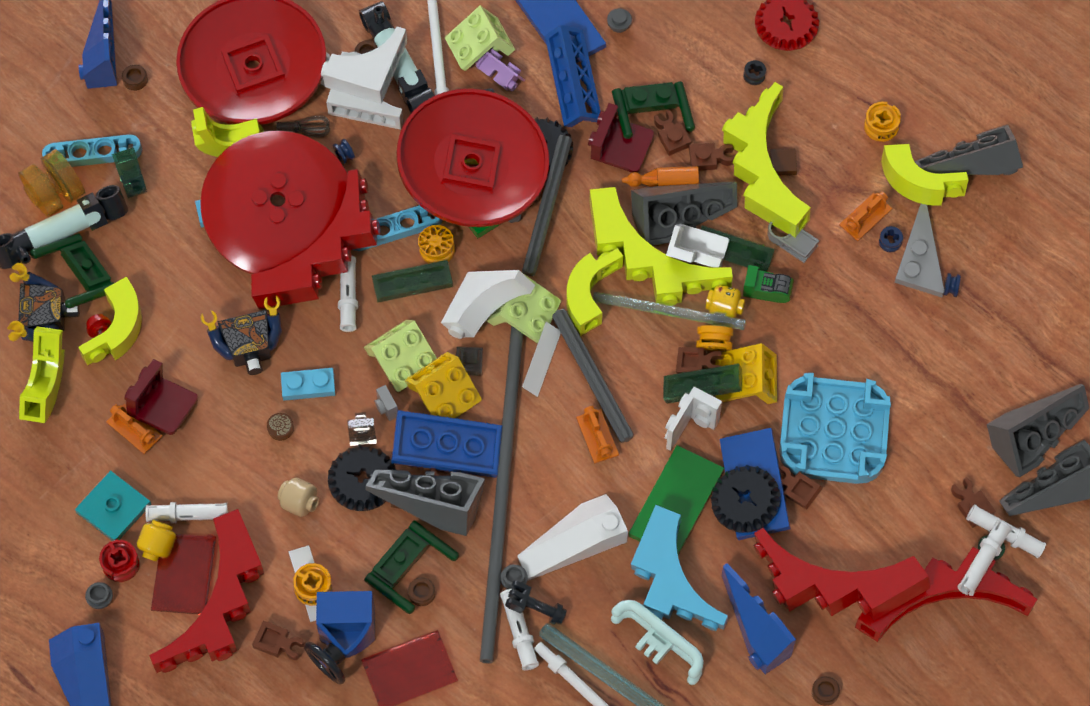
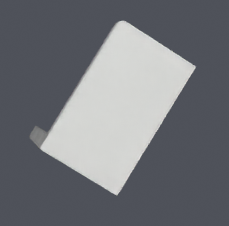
(697, 246)

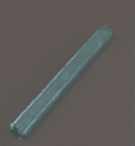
(597, 667)

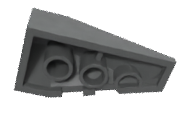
(991, 154)
(662, 207)
(1030, 431)
(1058, 485)
(438, 500)

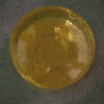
(57, 179)

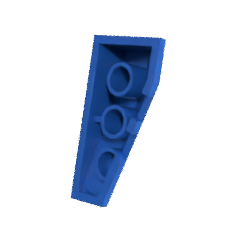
(99, 51)
(763, 633)
(81, 665)

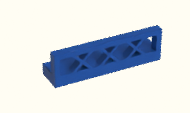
(568, 75)

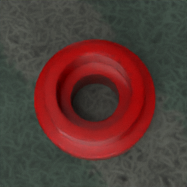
(97, 325)

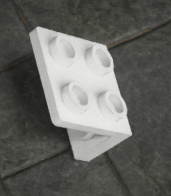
(698, 406)

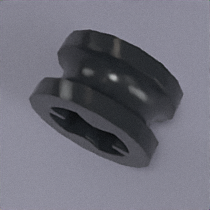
(751, 78)

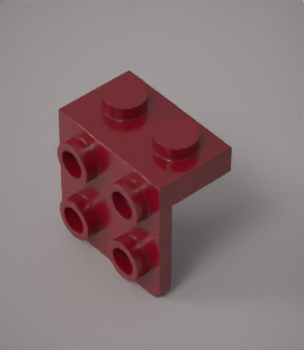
(612, 148)
(159, 400)

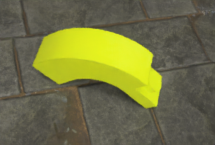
(215, 137)
(917, 183)
(586, 273)
(124, 328)
(45, 376)

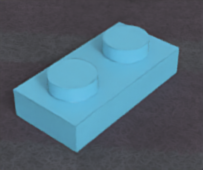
(308, 384)

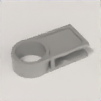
(799, 247)

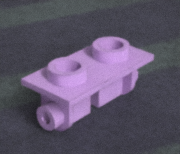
(506, 75)

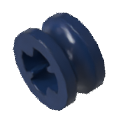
(343, 151)
(897, 236)
(952, 284)

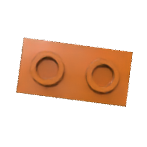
(866, 215)
(134, 431)
(597, 435)

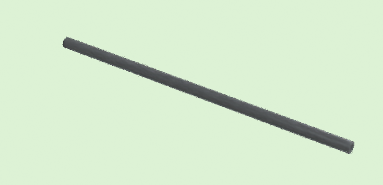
(501, 498)

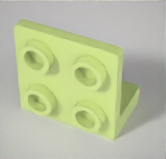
(476, 36)
(528, 312)
(401, 352)

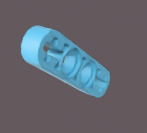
(92, 146)
(399, 232)

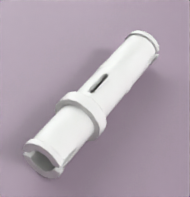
(348, 302)
(185, 512)
(1016, 537)
(989, 549)
(522, 640)

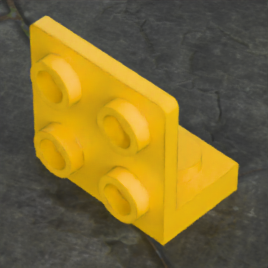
(758, 372)
(445, 387)

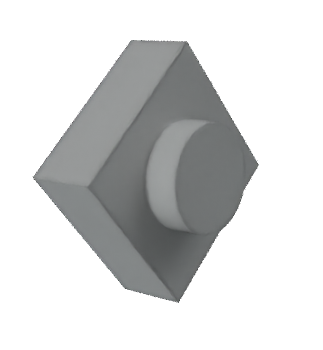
(386, 403)

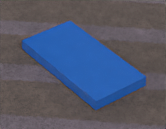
(549, 14)
(446, 444)
(755, 450)

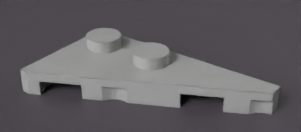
(920, 260)

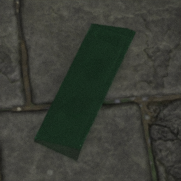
(745, 251)

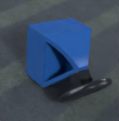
(345, 627)

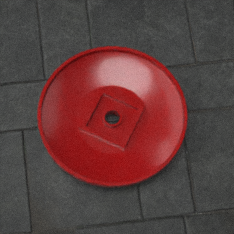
(231, 35)
(477, 127)
(239, 192)

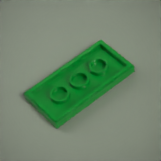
(681, 488)

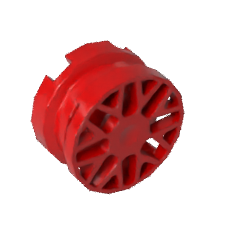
(119, 560)

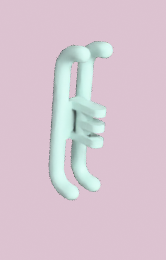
(659, 637)

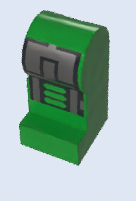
(767, 285)

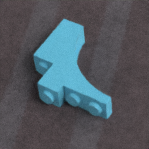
(670, 589)

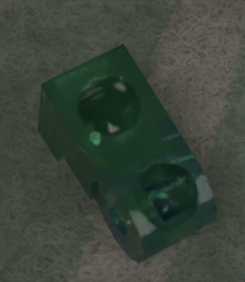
(129, 172)

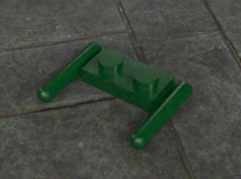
(651, 98)
(83, 264)
(401, 558)

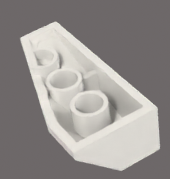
(580, 534)

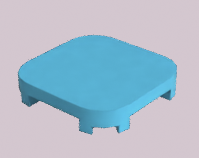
(835, 429)

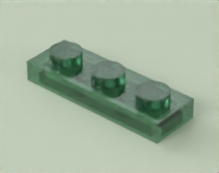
(412, 281)
(711, 381)

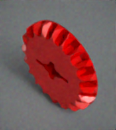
(777, 33)

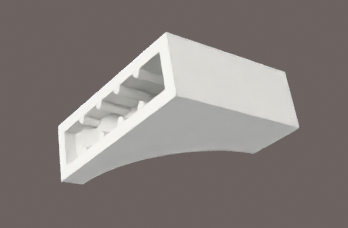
(367, 73)
(363, 110)
(480, 296)

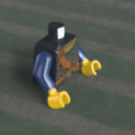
(39, 305)
(246, 337)

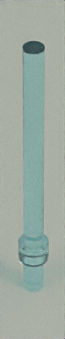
(715, 319)

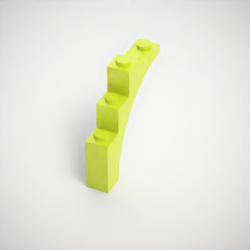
(766, 193)
(642, 260)

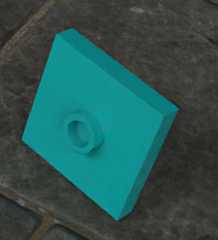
(112, 506)

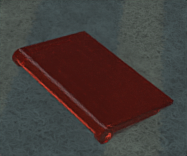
(185, 575)
(409, 670)

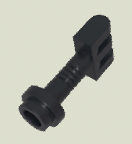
(520, 598)

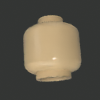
(298, 497)

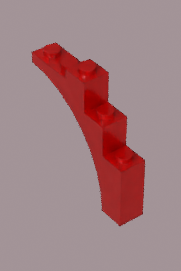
(329, 255)
(944, 586)
(873, 590)
(227, 603)

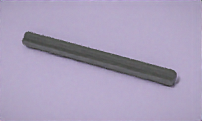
(547, 205)
(593, 376)

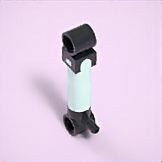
(410, 81)
(89, 212)

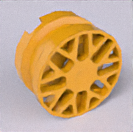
(882, 121)
(436, 245)
(714, 338)
(310, 580)

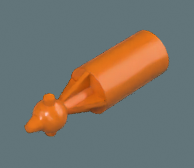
(664, 176)

